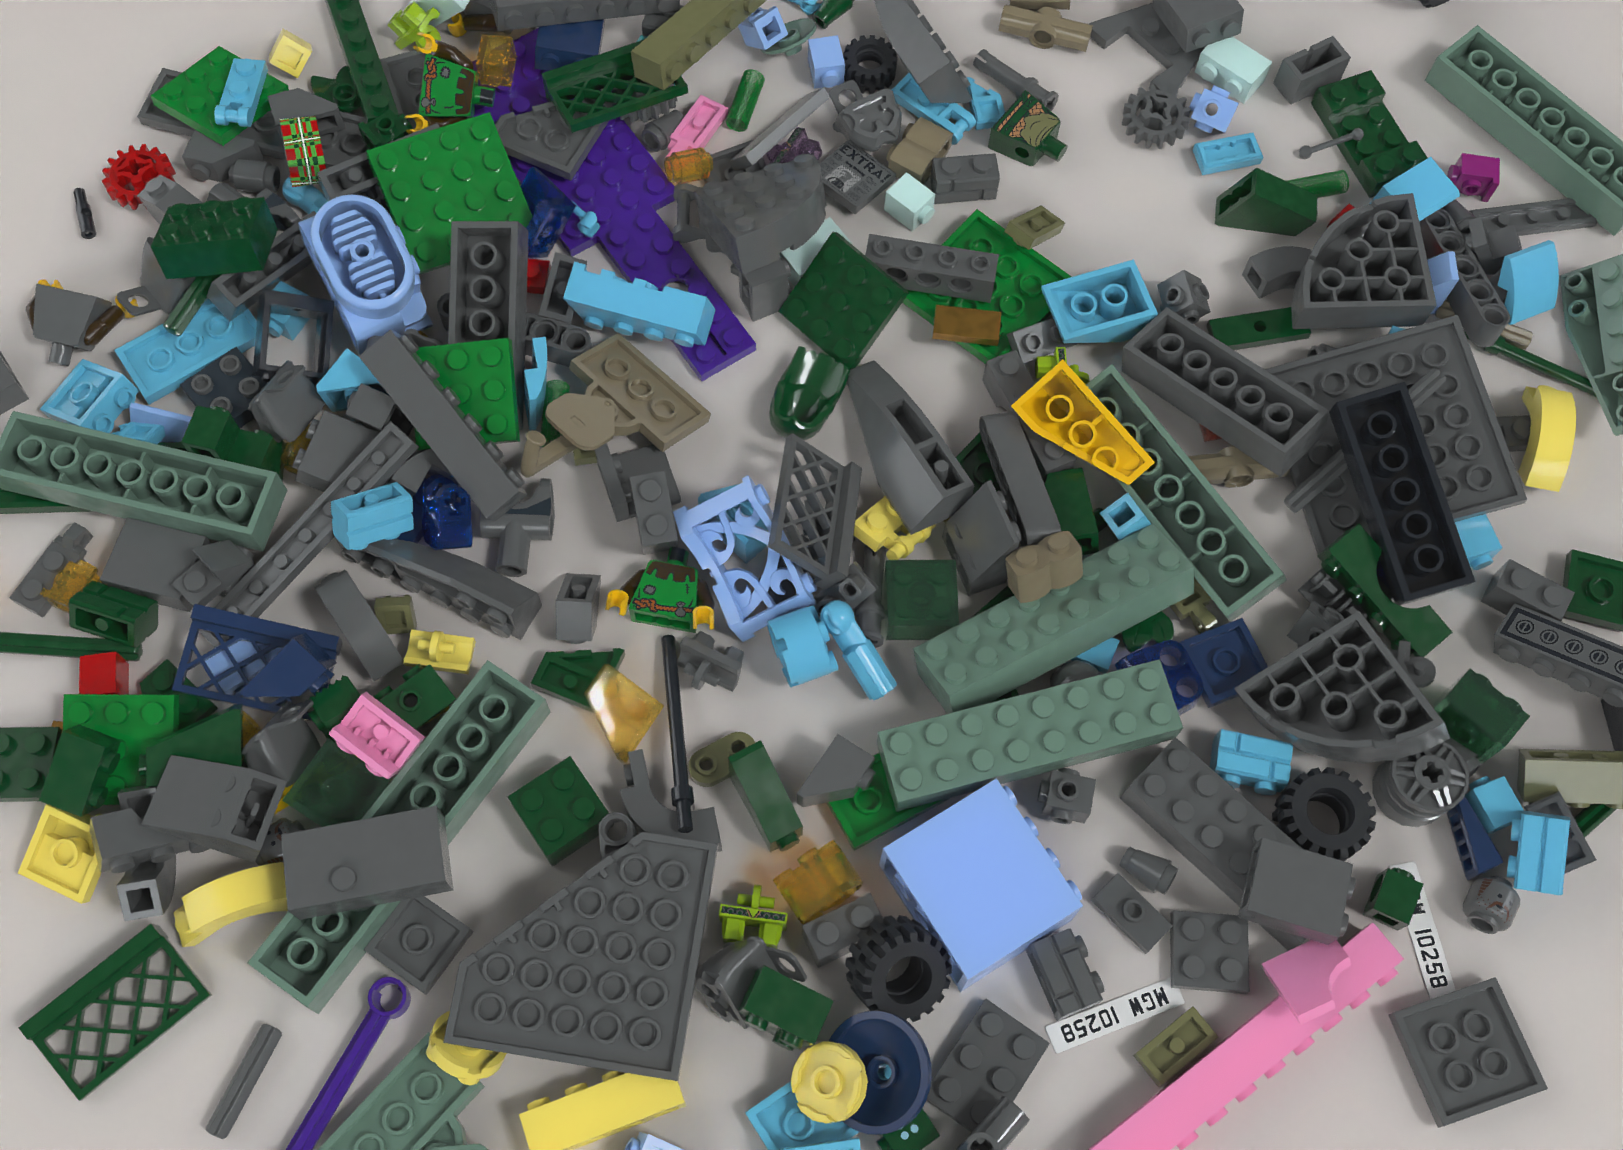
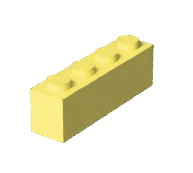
(598, 1110)

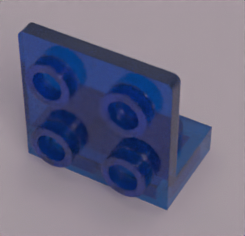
(549, 211)

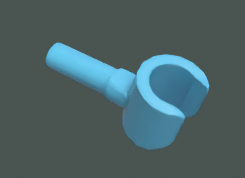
(807, 6)
(588, 221)

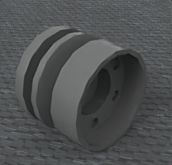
(1421, 785)

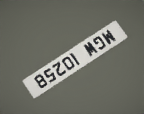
(1427, 943)
(1113, 1015)

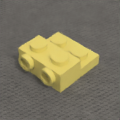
(62, 855)

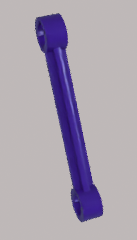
(349, 1065)

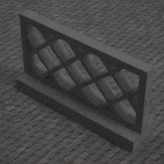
(836, 519)

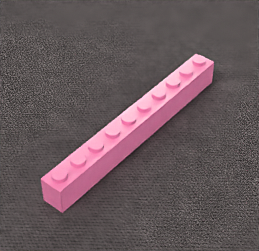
(1248, 1054)

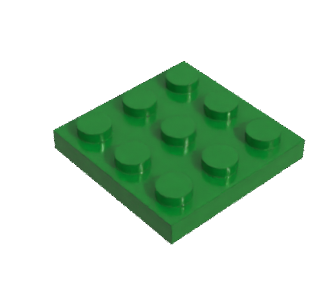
(199, 89)
(484, 382)
(127, 717)

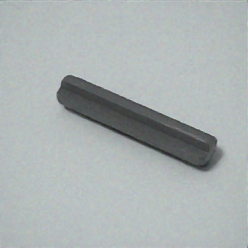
(243, 1081)

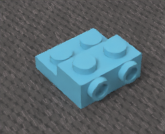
(91, 397)

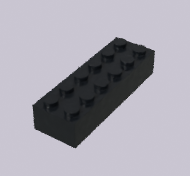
(1401, 494)

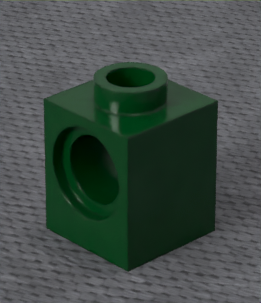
(1393, 898)

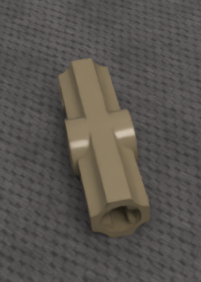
(1045, 28)
(1231, 468)

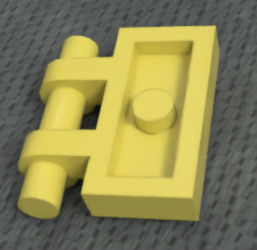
(880, 528)

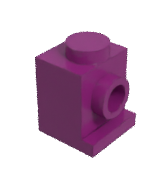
(1476, 175)

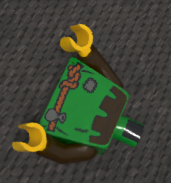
(448, 86)
(666, 595)

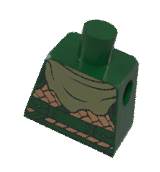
(1027, 132)

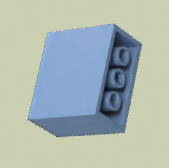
(981, 882)

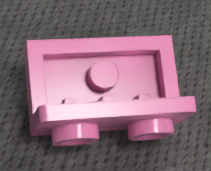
(376, 736)

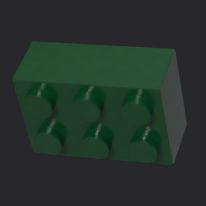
(214, 238)

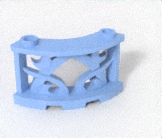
(734, 603)

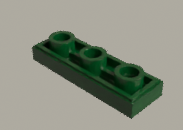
(1256, 329)

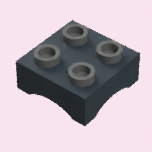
(226, 384)

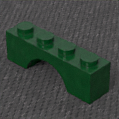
(1353, 563)

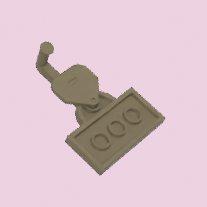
(621, 398)

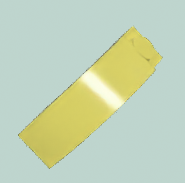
(1550, 437)
(229, 900)

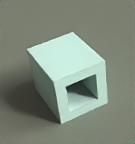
(909, 202)

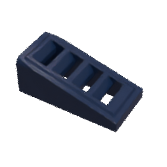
(1472, 841)

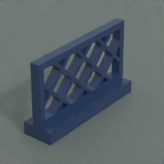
(241, 628)

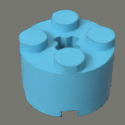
(801, 645)

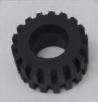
(1342, 797)
(882, 948)

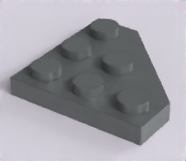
(546, 140)

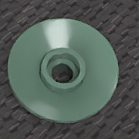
(798, 33)

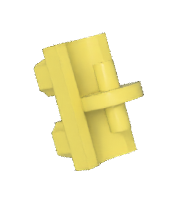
(440, 650)

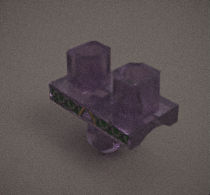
(796, 145)

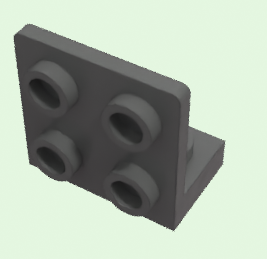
(618, 468)

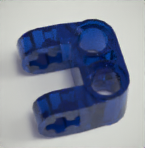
(444, 519)
(1180, 674)

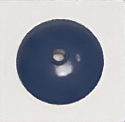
(882, 1041)

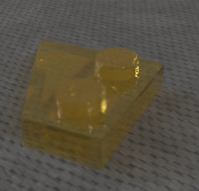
(621, 710)

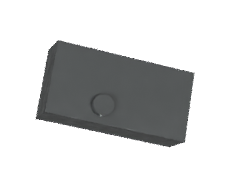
(366, 862)

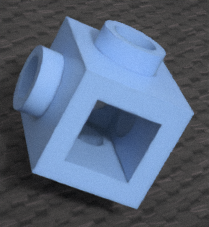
(1225, 111)

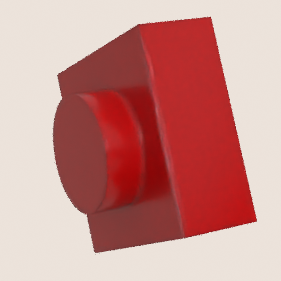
(537, 275)

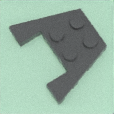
(1151, 34)

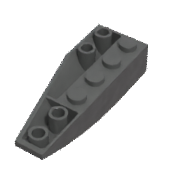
(923, 53)
(906, 451)
(454, 582)

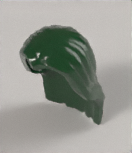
(807, 393)

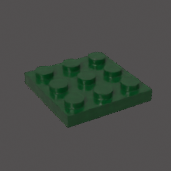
(843, 301)

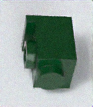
(384, 129)

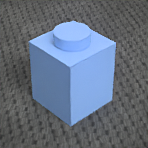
(826, 61)

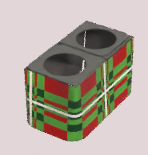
(302, 149)

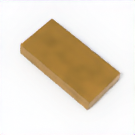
(966, 325)

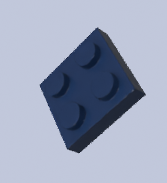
(1224, 660)

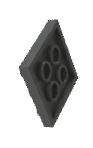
(1467, 1052)

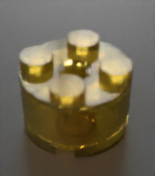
(819, 882)

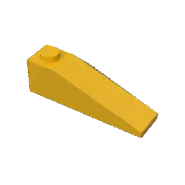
(1076, 420)

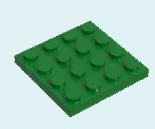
(446, 178)
(1015, 288)

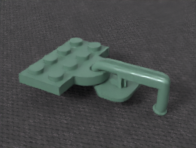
(410, 1110)

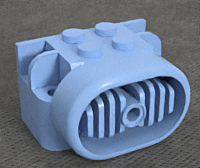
(365, 268)

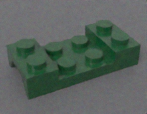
(1384, 148)

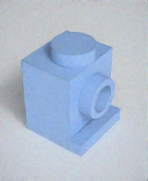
(761, 23)

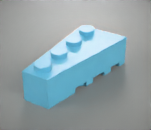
(638, 307)

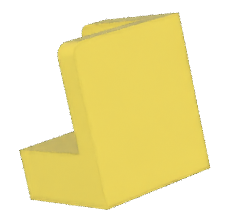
(290, 53)

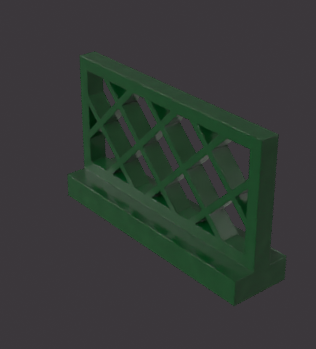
(599, 72)
(96, 984)

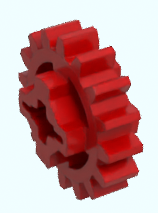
(132, 173)

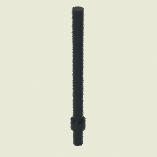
(682, 792)

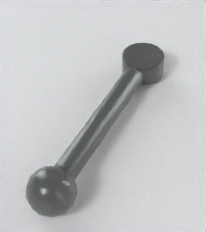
(1306, 151)

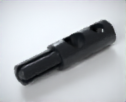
(84, 214)

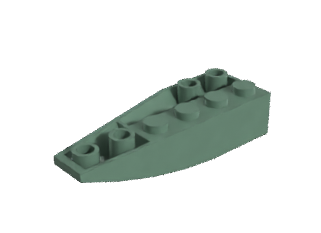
(1595, 326)

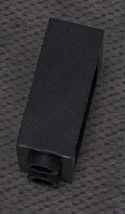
(296, 306)

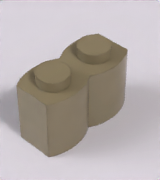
(917, 149)
(1045, 566)

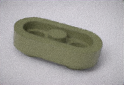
(717, 754)

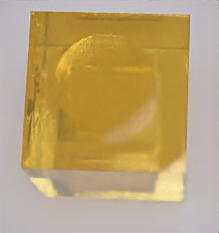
(496, 60)

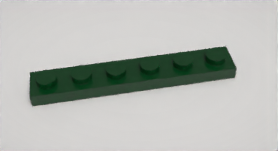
(361, 58)

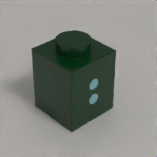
(911, 1137)

